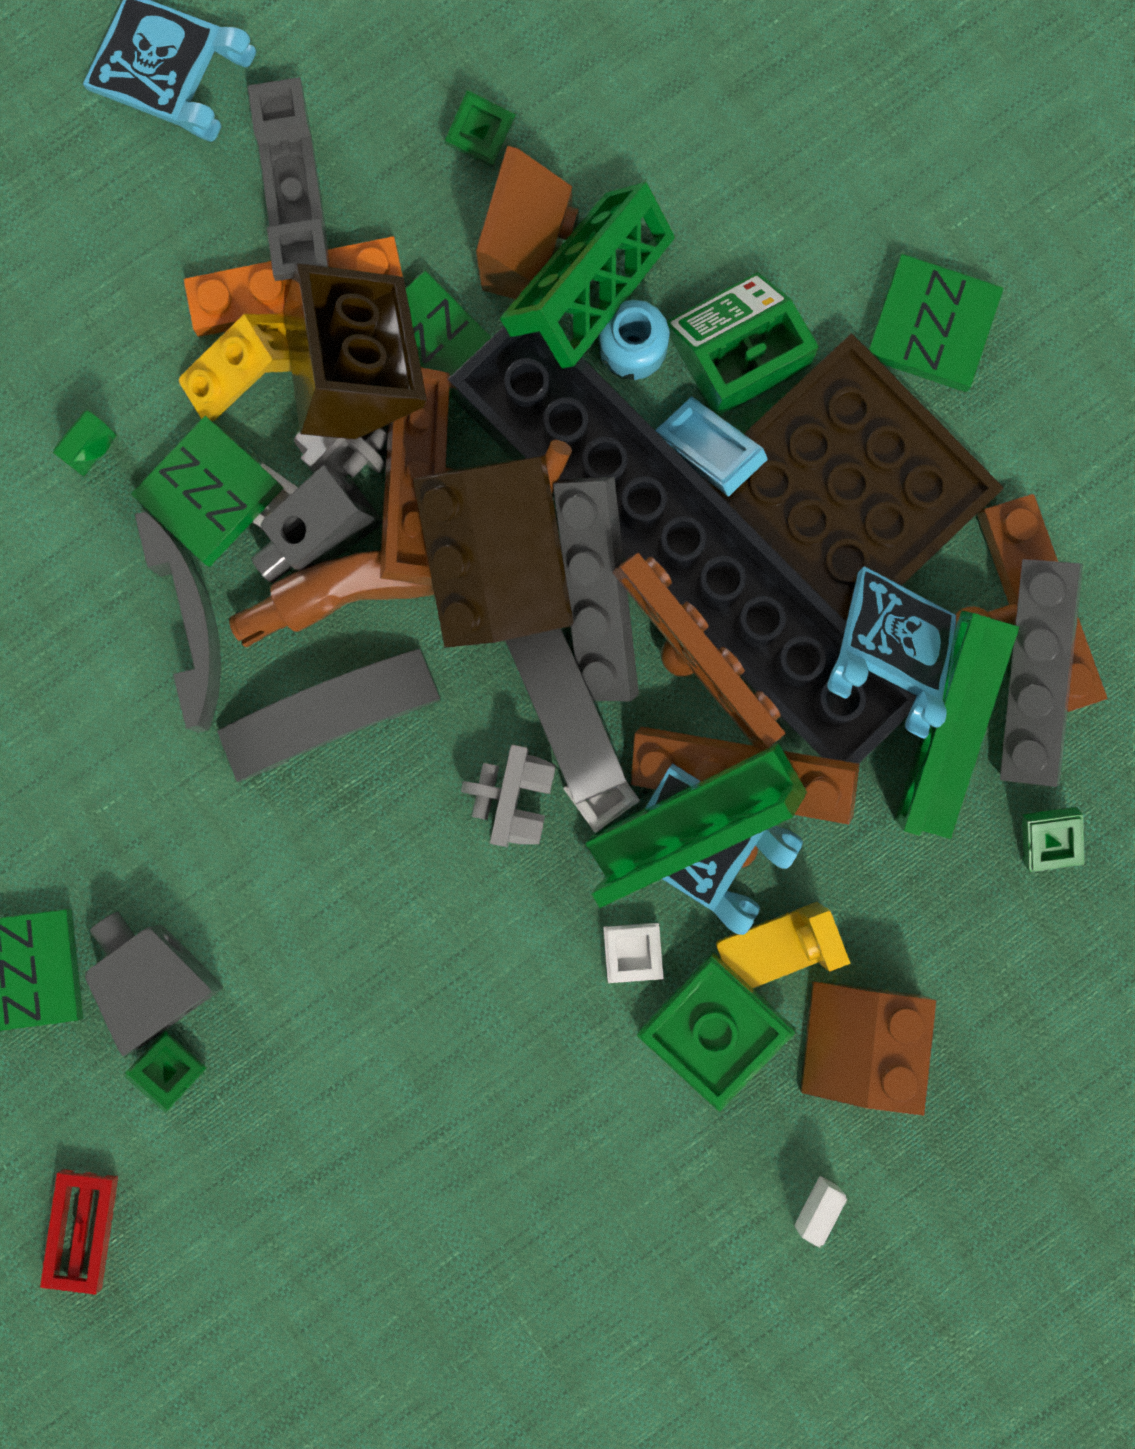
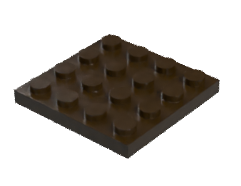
(857, 477)

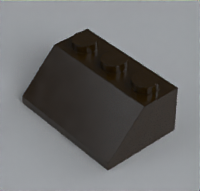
(351, 351)
(494, 551)

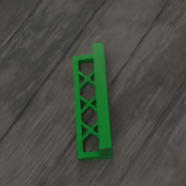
(589, 256)
(950, 751)
(696, 824)

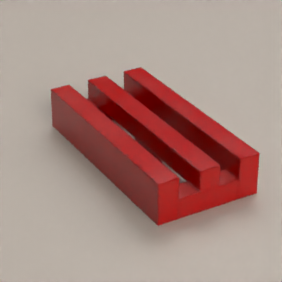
(57, 1228)

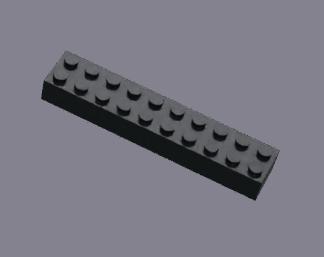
(712, 555)

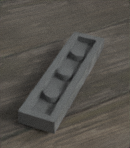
(597, 599)
(1041, 672)

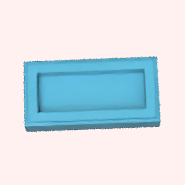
(712, 446)

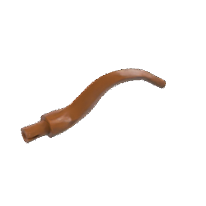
(327, 586)

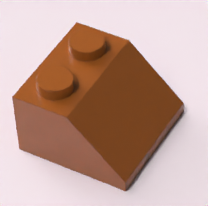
(523, 224)
(868, 1047)

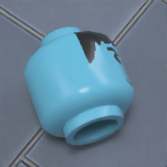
(636, 323)

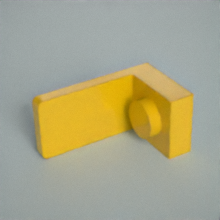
(235, 362)
(785, 946)

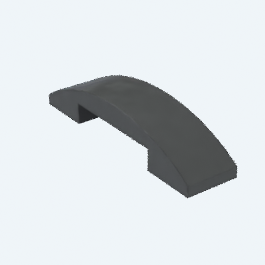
(289, 176)
(200, 686)
(327, 713)
(567, 714)

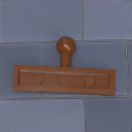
(413, 450)
(1019, 533)
(690, 650)
(828, 782)

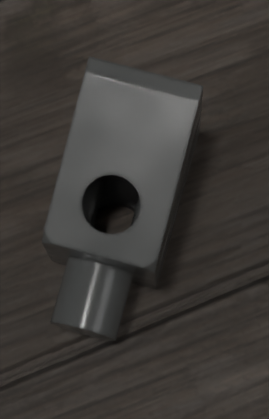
(315, 524)
(144, 982)

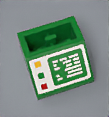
(742, 342)

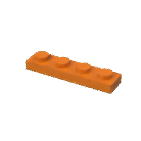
(224, 296)

